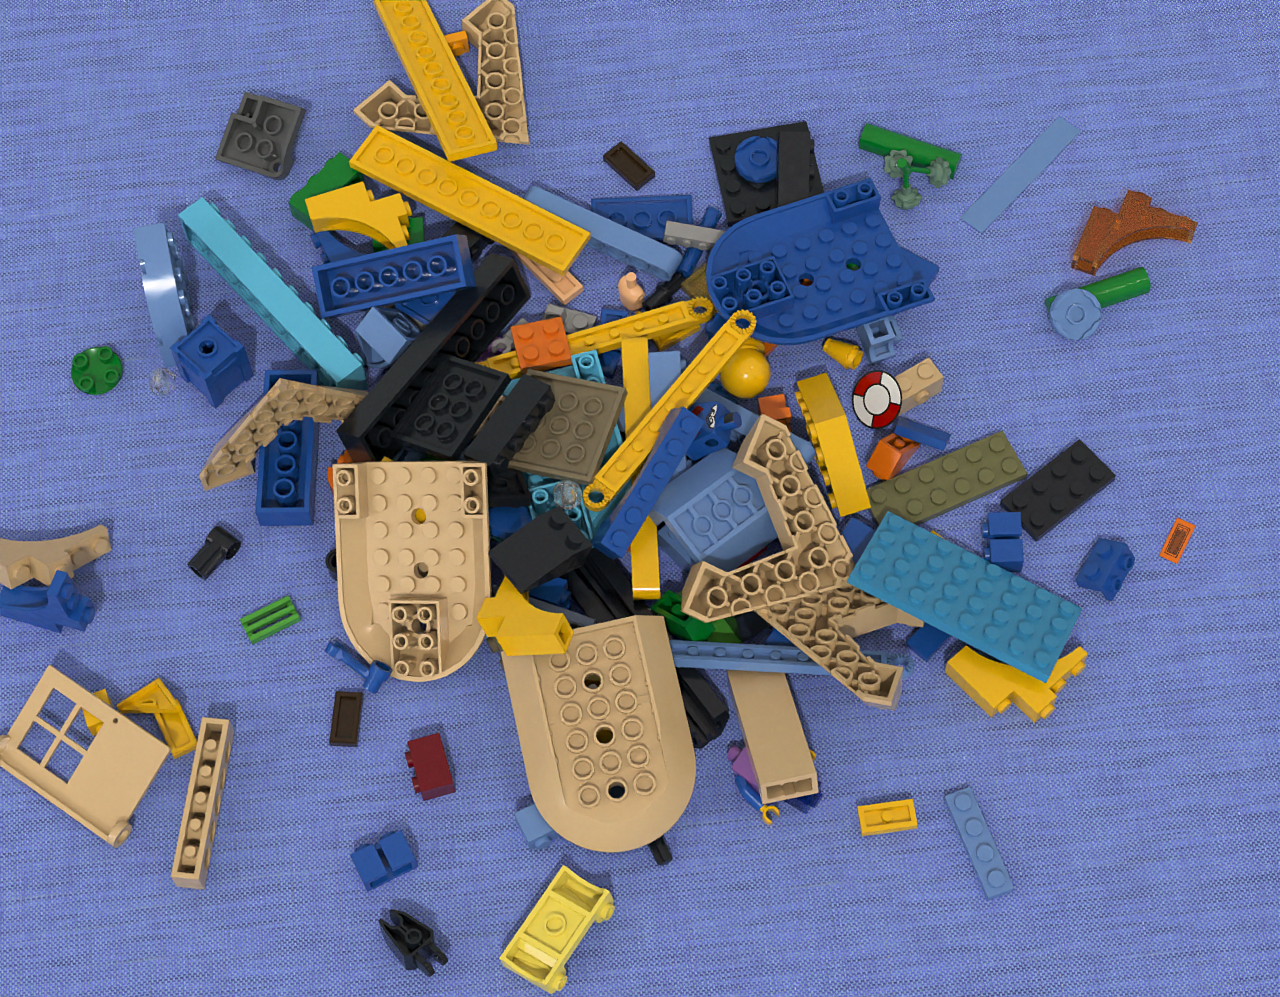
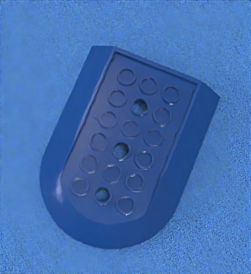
(767, 254)

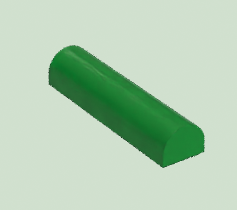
(882, 141)
(1116, 288)

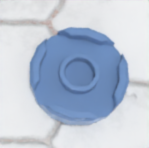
(1075, 314)

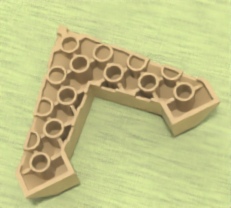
(499, 88)
(282, 404)
(813, 550)
(824, 630)

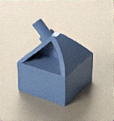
(385, 336)

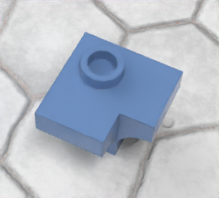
(879, 338)

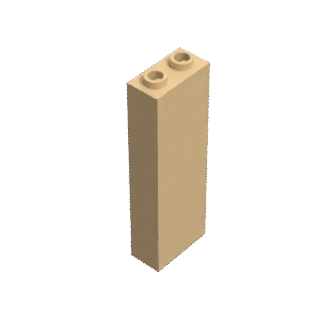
(772, 735)

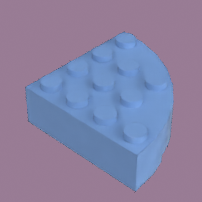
(164, 287)

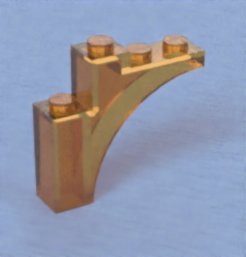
(1135, 222)

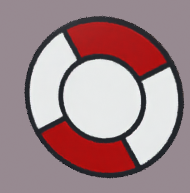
(877, 399)

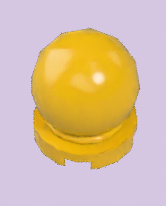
(747, 371)

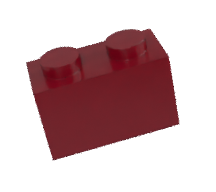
(431, 767)

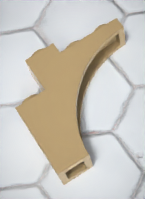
(42, 559)

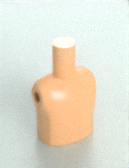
(630, 292)

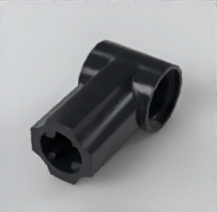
(218, 546)

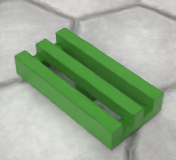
(266, 611)

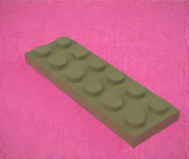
(948, 481)

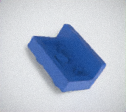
(1106, 567)

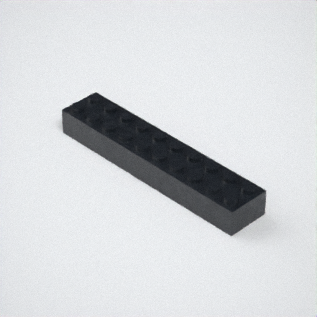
(461, 330)

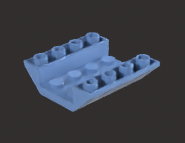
(716, 512)

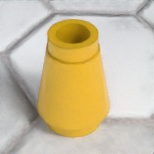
(844, 353)

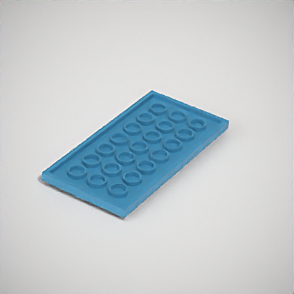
(965, 596)

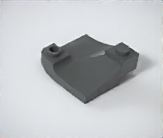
(261, 136)

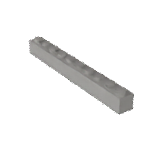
(691, 235)

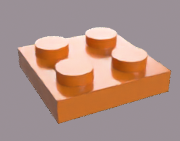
(541, 345)

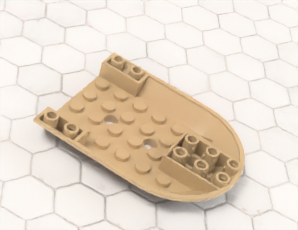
(380, 555)
(637, 703)

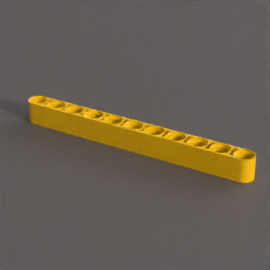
(636, 407)

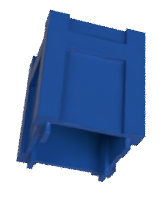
(212, 361)

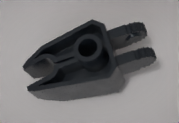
(411, 942)

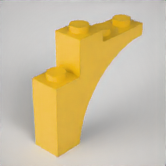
(358, 212)
(522, 627)
(998, 684)

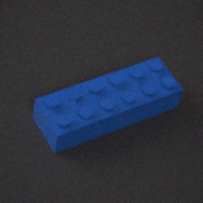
(394, 276)
(288, 464)

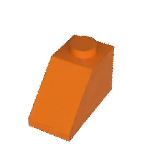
(891, 456)

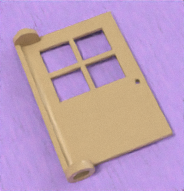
(109, 776)

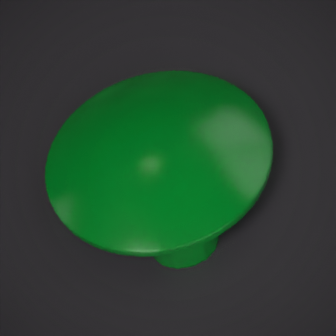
(96, 370)

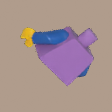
(746, 781)

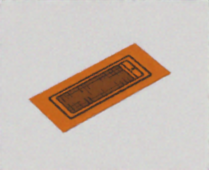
(1177, 540)

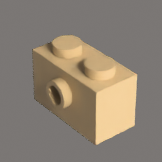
(919, 384)

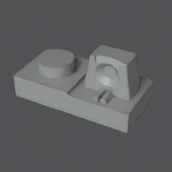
(572, 320)

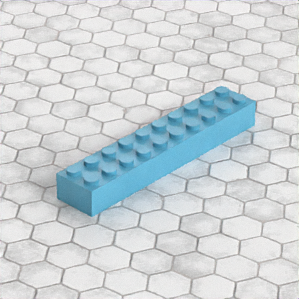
(271, 298)

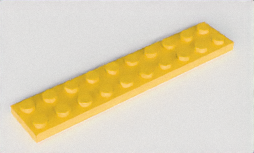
(436, 78)
(470, 200)

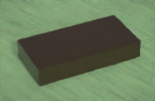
(629, 166)
(346, 719)

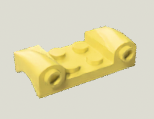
(556, 929)

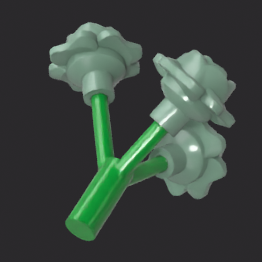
(900, 166)

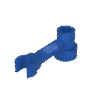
(374, 675)

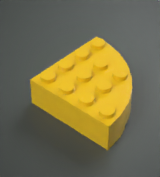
(833, 444)

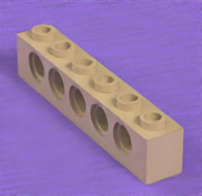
(202, 803)

